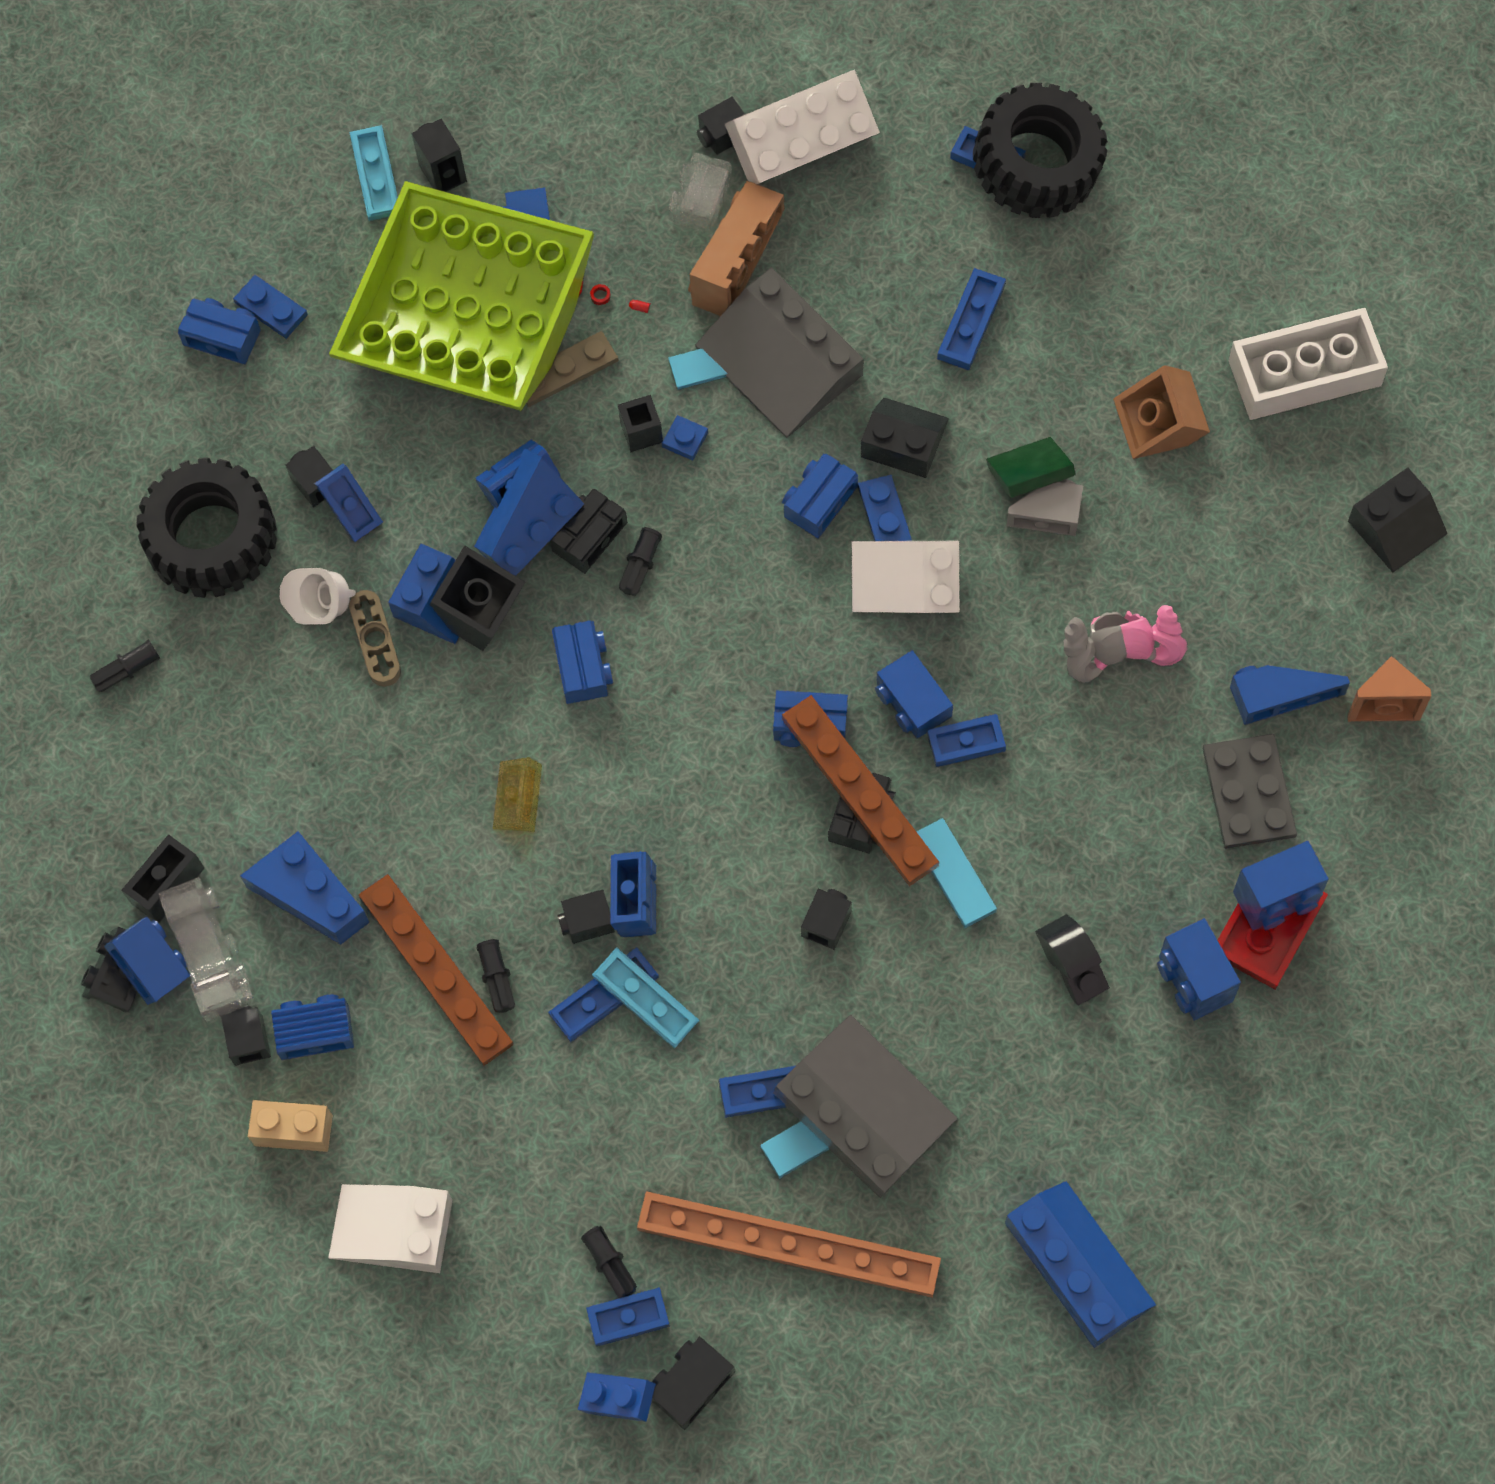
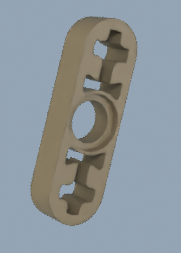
(381, 626)

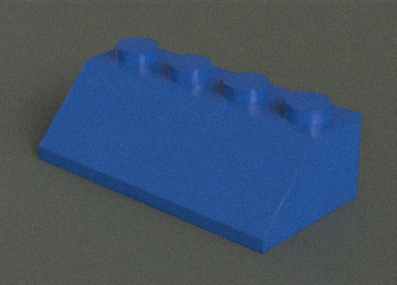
(1079, 1262)

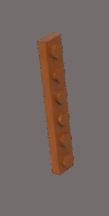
(860, 790)
(436, 970)

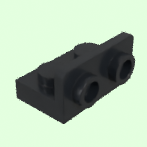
(106, 980)

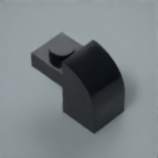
(1075, 957)

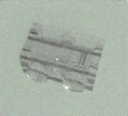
(702, 192)

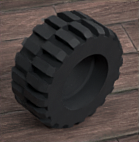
(1055, 116)
(218, 566)

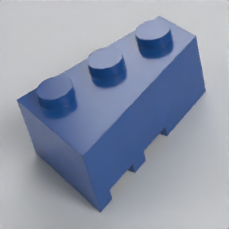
(528, 514)
(307, 889)

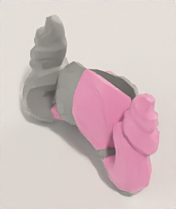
(1120, 638)

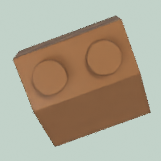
(1161, 412)

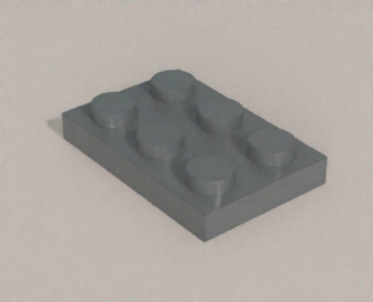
(1249, 791)

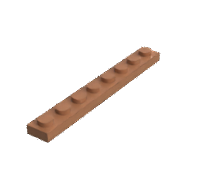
(789, 1244)

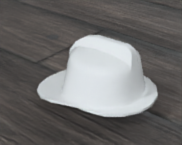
(315, 595)

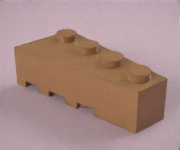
(735, 248)

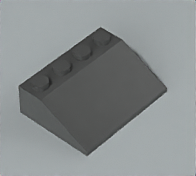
(781, 353)
(864, 1105)

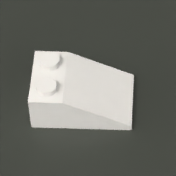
(905, 576)
(391, 1226)

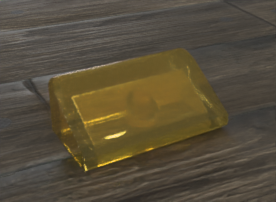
(517, 795)

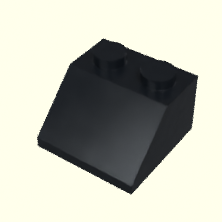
(902, 437)
(1398, 520)
(475, 597)

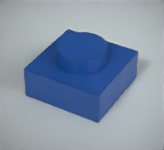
(685, 437)

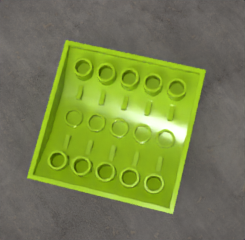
(465, 296)

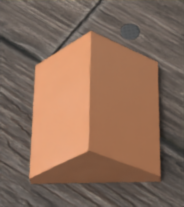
(1390, 696)

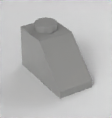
(1048, 509)

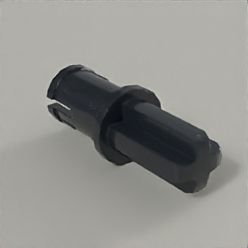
(640, 561)
(124, 666)
(496, 975)
(609, 1262)

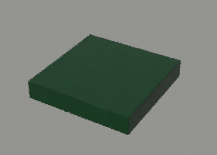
(1031, 467)

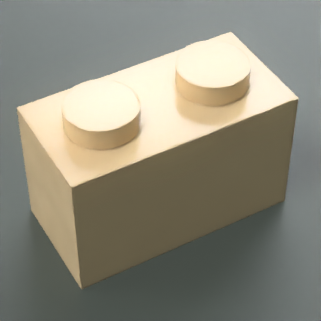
(290, 1125)

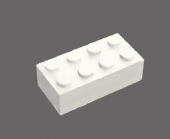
(802, 127)
(1307, 363)

